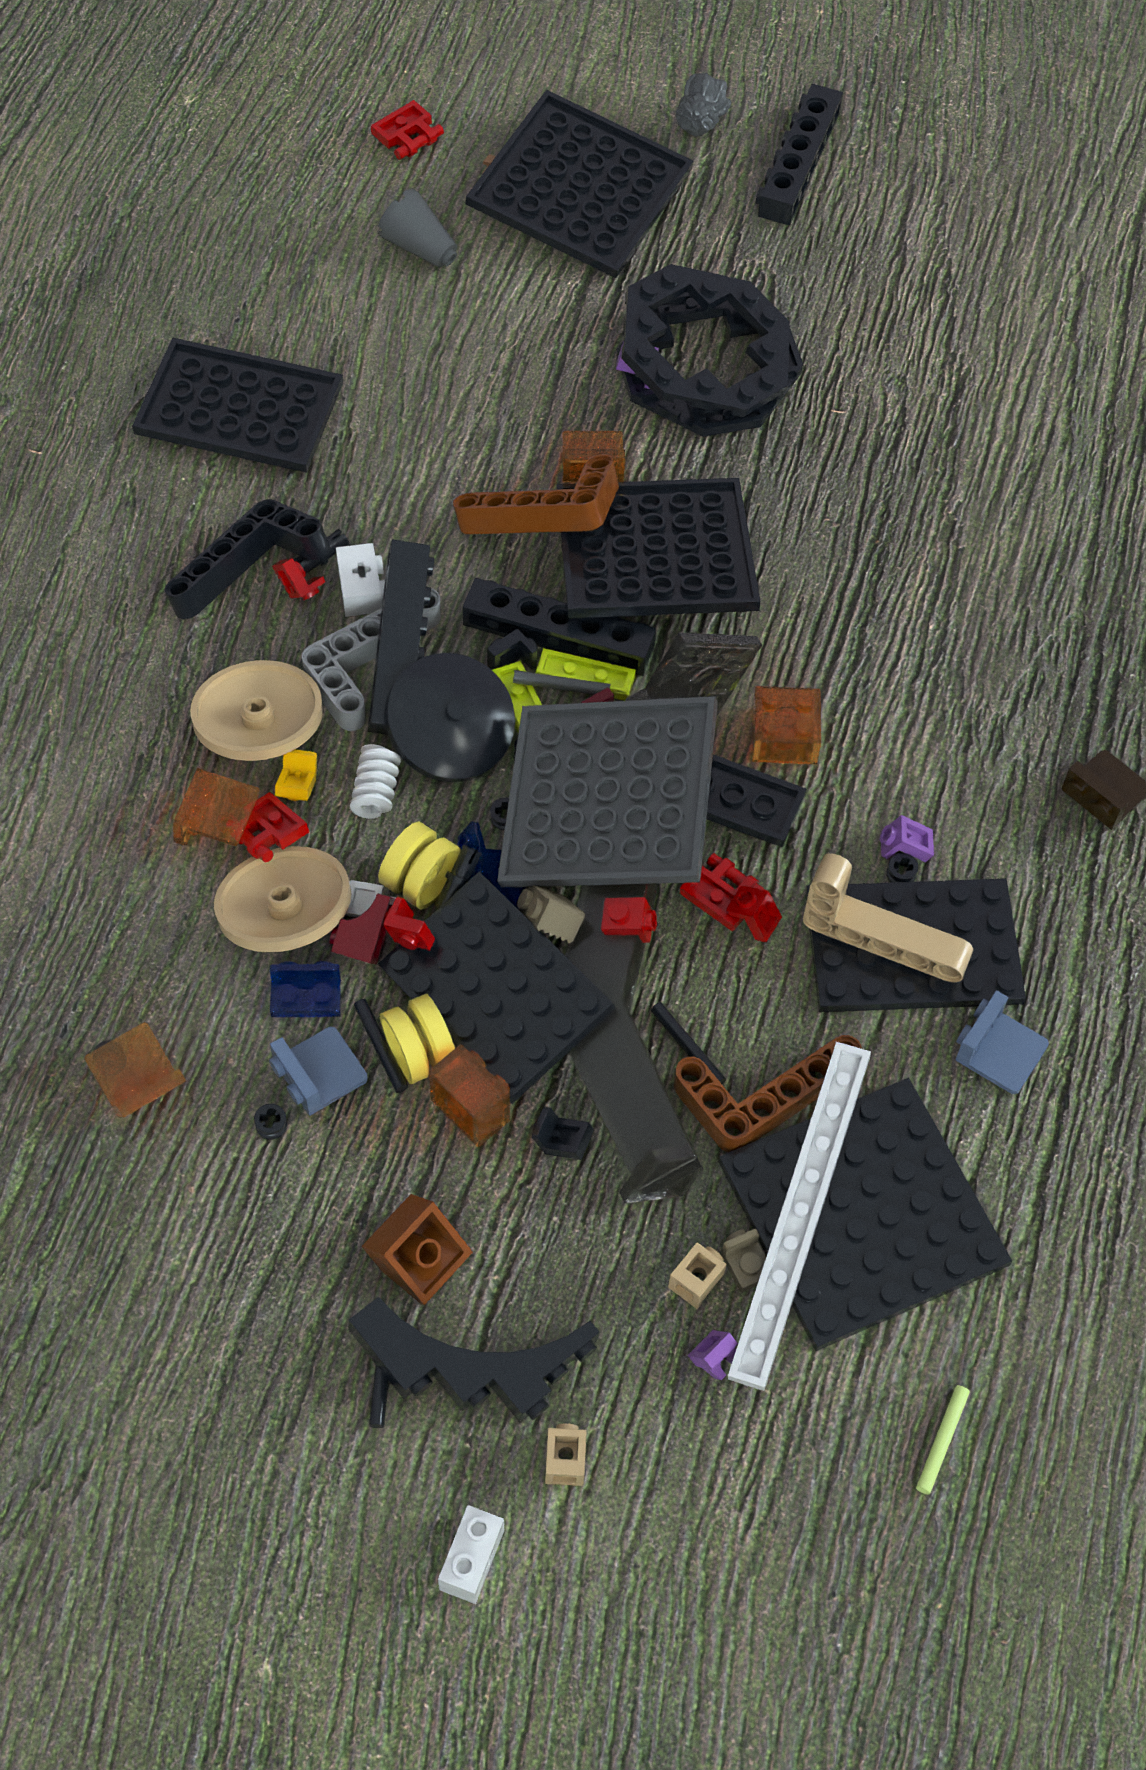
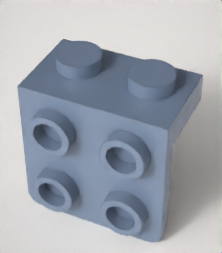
(1000, 1046)
(317, 1069)

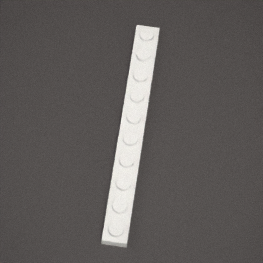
(799, 1217)

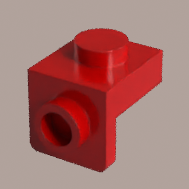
(629, 917)
(406, 930)

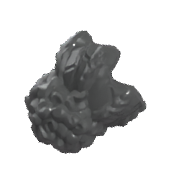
(702, 104)

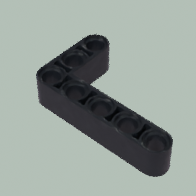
(239, 548)

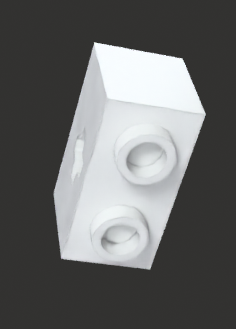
(359, 579)
(471, 1554)

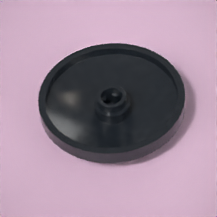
(449, 717)

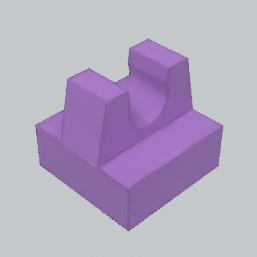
(712, 1351)

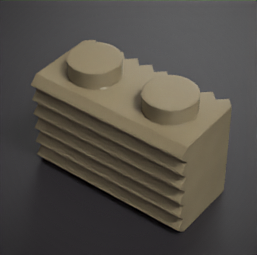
(551, 912)

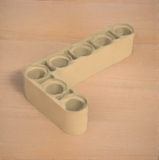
(880, 930)

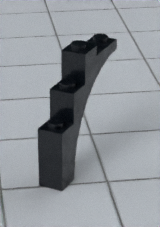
(516, 1377)

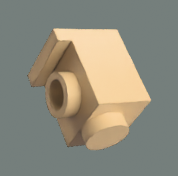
(700, 1260)
(564, 1471)

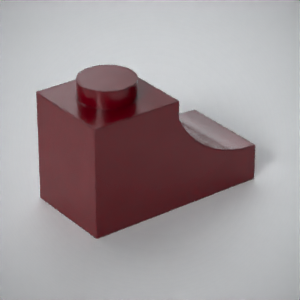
(364, 935)

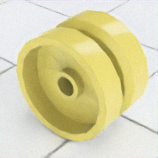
(418, 865)
(416, 1037)

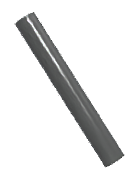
(557, 682)

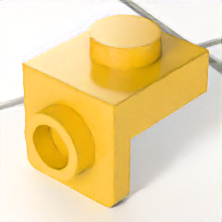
(297, 775)

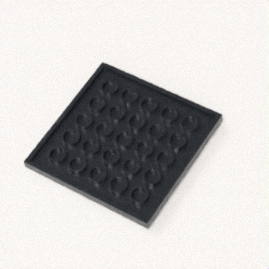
(580, 183)
(663, 552)
(892, 1223)

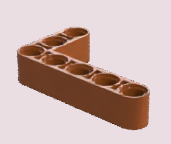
(543, 510)
(769, 1097)

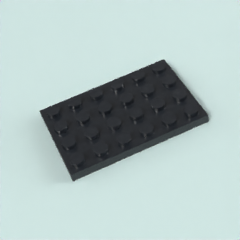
(238, 404)
(968, 909)
(500, 985)

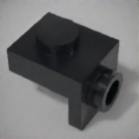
(510, 649)
(561, 1135)

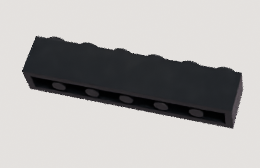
(400, 621)

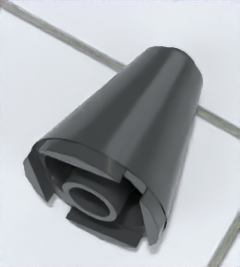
(417, 230)

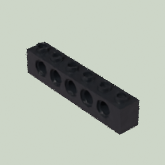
(800, 154)
(539, 620)

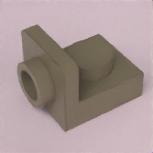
(744, 1258)

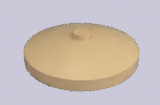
(256, 710)
(283, 900)

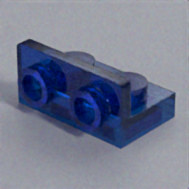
(305, 989)

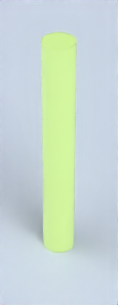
(942, 1440)

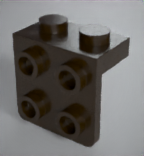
(1105, 788)

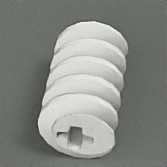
(375, 781)

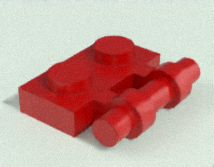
(402, 124)
(277, 826)
(714, 894)

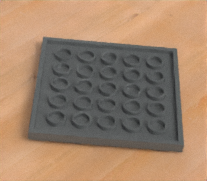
(609, 793)

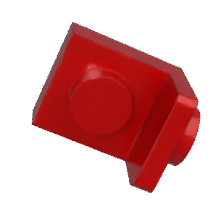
(293, 579)
(757, 910)

